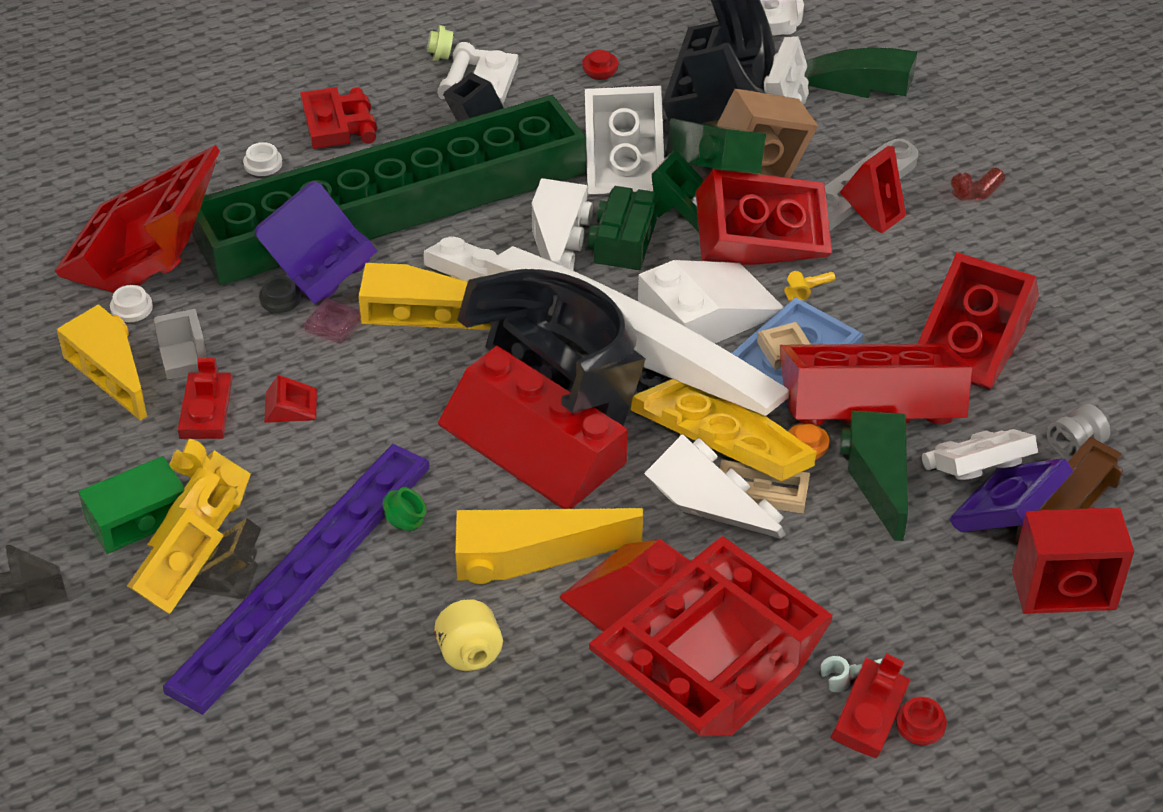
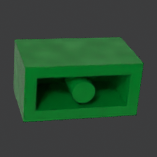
(130, 503)

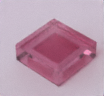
(333, 321)

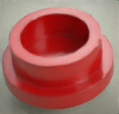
(600, 64)
(921, 721)

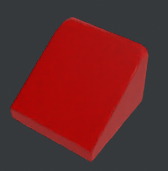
(290, 401)

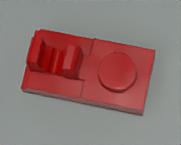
(205, 402)
(871, 706)

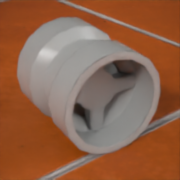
(1071, 432)

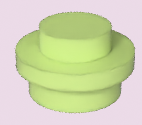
(440, 43)

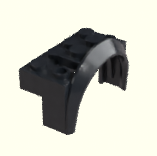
(718, 59)
(518, 310)

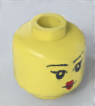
(466, 632)

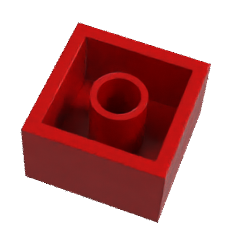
(1072, 560)

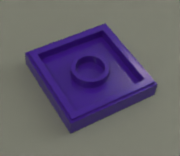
(1009, 494)

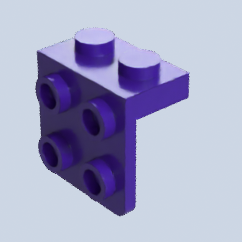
(314, 242)

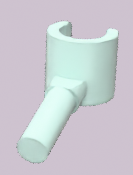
(839, 665)

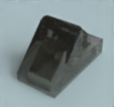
(231, 564)
(29, 583)

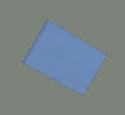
(815, 324)

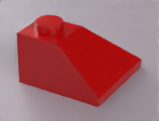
(623, 581)

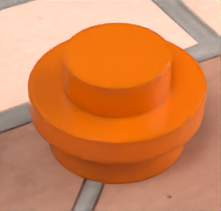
(813, 437)

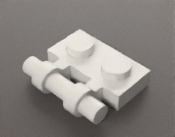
(788, 71)
(982, 451)

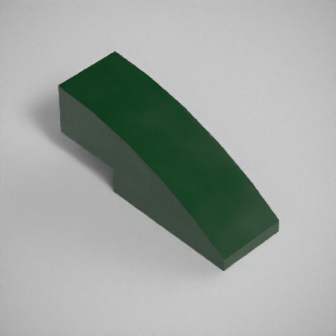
(863, 70)

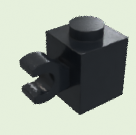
(472, 97)

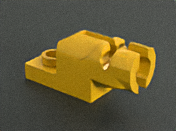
(184, 541)

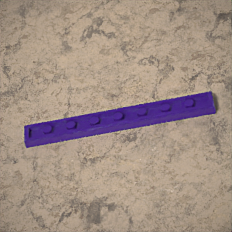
(292, 582)

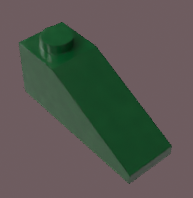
(879, 465)

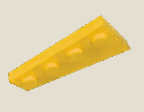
(725, 428)

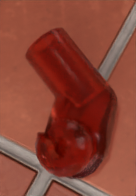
(983, 188)

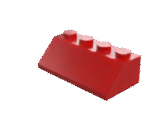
(883, 378)
(522, 427)

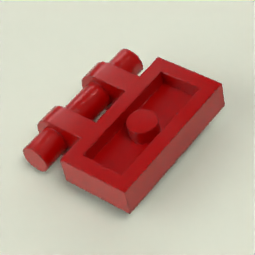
(327, 119)

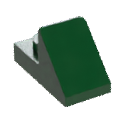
(677, 187)

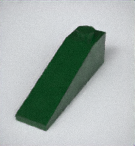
(717, 146)

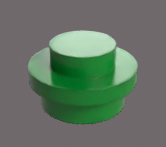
(404, 509)

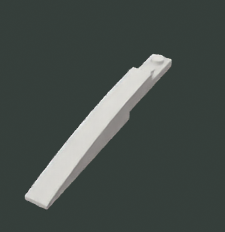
(662, 341)

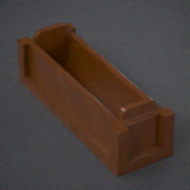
(1093, 473)

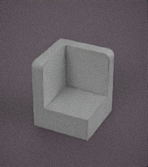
(180, 342)

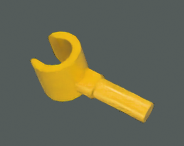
(801, 286)

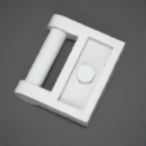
(491, 65)

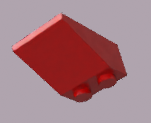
(761, 218)
(981, 314)

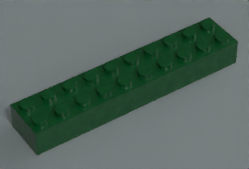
(401, 181)

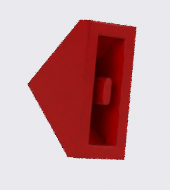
(877, 191)

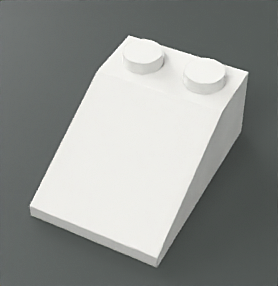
(623, 137)
(707, 297)

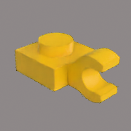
(195, 456)

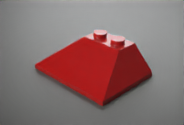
(140, 228)
(715, 639)

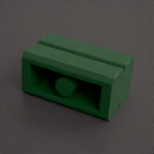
(624, 227)

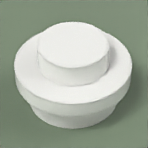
(262, 159)
(131, 303)

